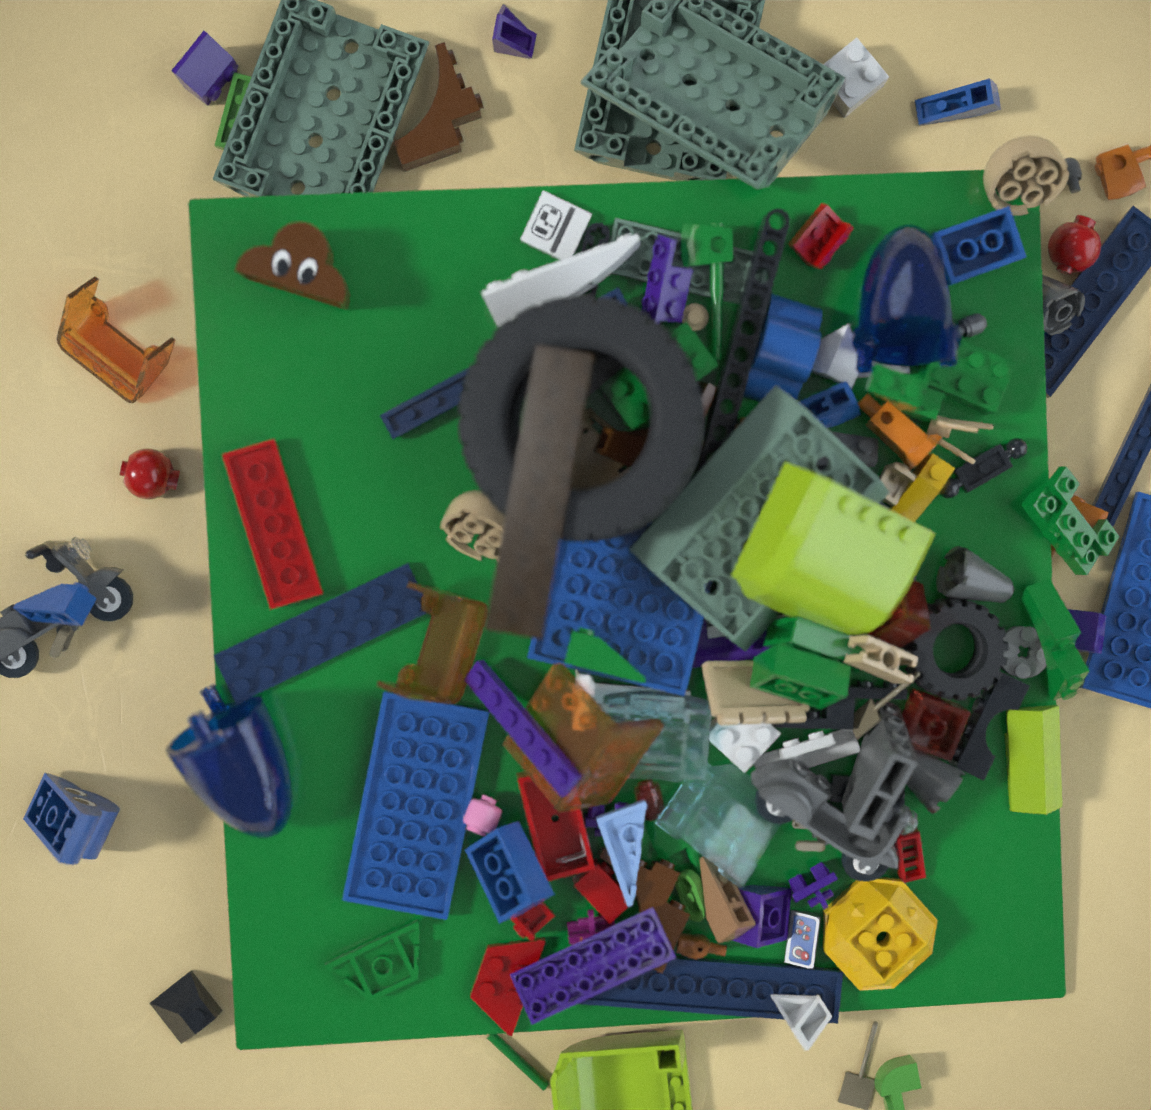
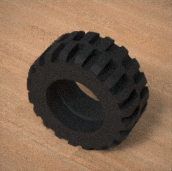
(986, 657)

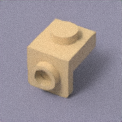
(896, 478)

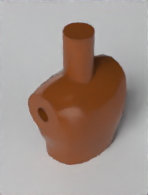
(698, 946)

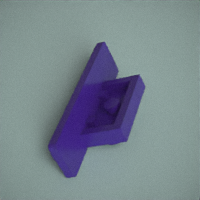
(666, 284)

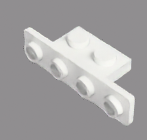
(816, 750)

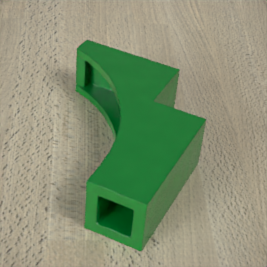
(906, 393)
(1057, 637)

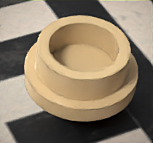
(695, 316)

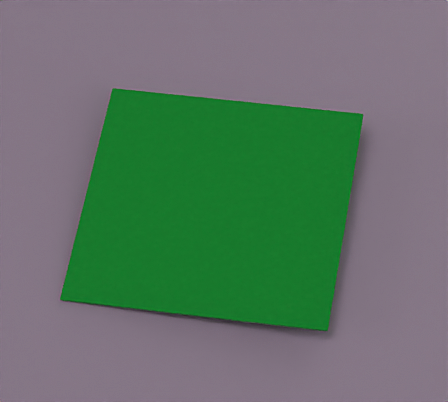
(376, 502)

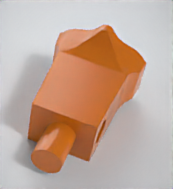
(898, 431)

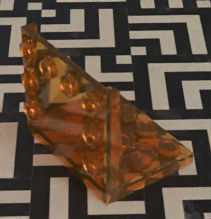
(588, 738)

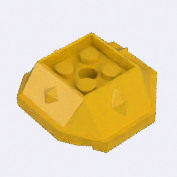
(863, 913)

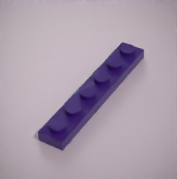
(523, 728)

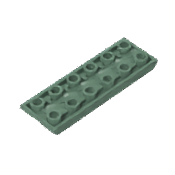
(639, 263)

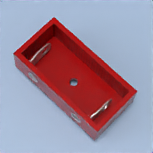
(561, 844)

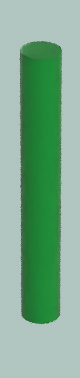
(518, 1060)

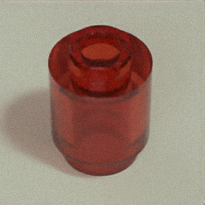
(652, 794)

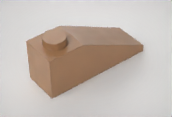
(723, 904)

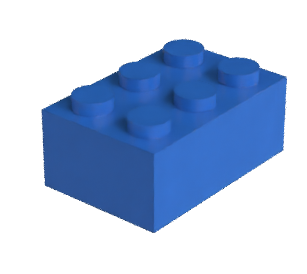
(980, 245)
(509, 871)

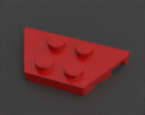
(493, 984)

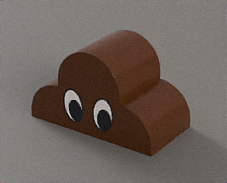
(297, 264)

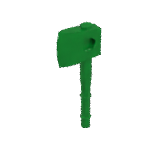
(712, 247)
(666, 845)

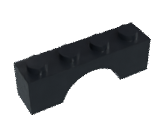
(972, 750)

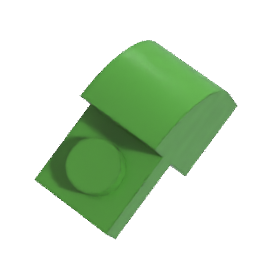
(896, 1077)

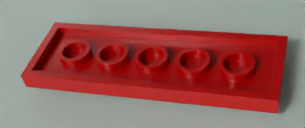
(272, 523)

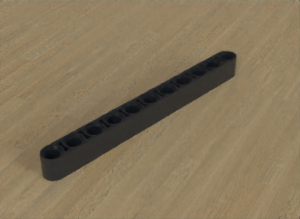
(738, 339)

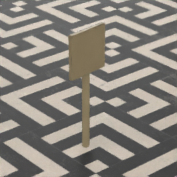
(868, 716)
(856, 1088)

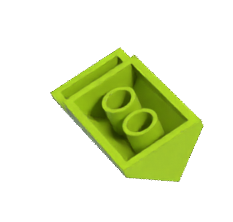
(1034, 759)

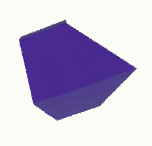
(512, 36)

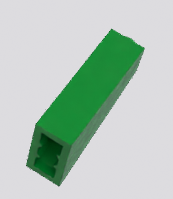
(811, 636)

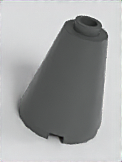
(1060, 305)
(972, 578)
(933, 781)

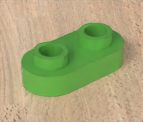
(691, 894)

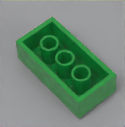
(627, 393)

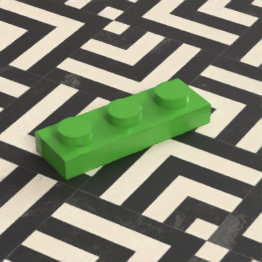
(234, 99)

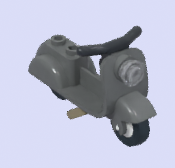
(17, 633)
(795, 793)

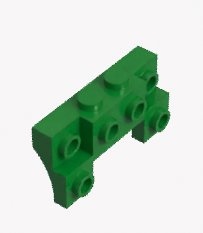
(1065, 526)

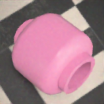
(482, 815)

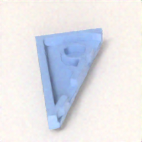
(622, 834)

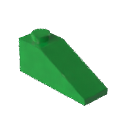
(594, 654)

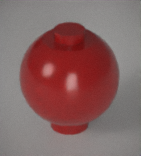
(1074, 245)
(149, 474)

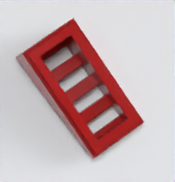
(910, 839)

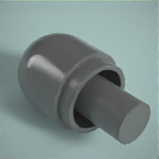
(1075, 173)
(972, 325)

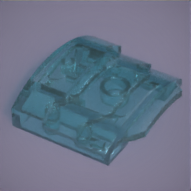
(681, 745)
(720, 821)

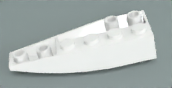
(560, 279)

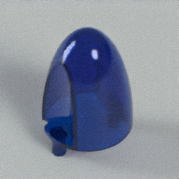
(906, 304)
(236, 764)

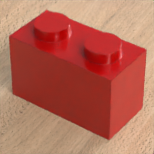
(602, 890)

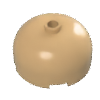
(1025, 168)
(470, 515)

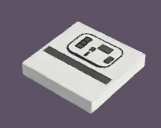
(555, 227)

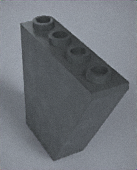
(878, 773)

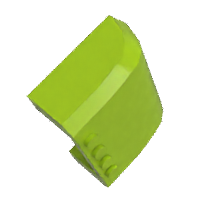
(829, 554)
(624, 1073)

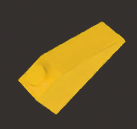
(930, 478)

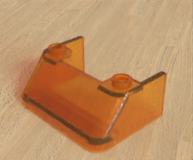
(104, 349)
(446, 650)

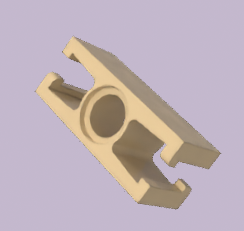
(881, 659)

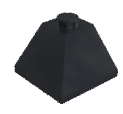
(186, 1007)

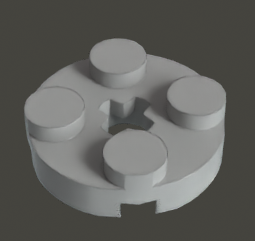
(1023, 666)

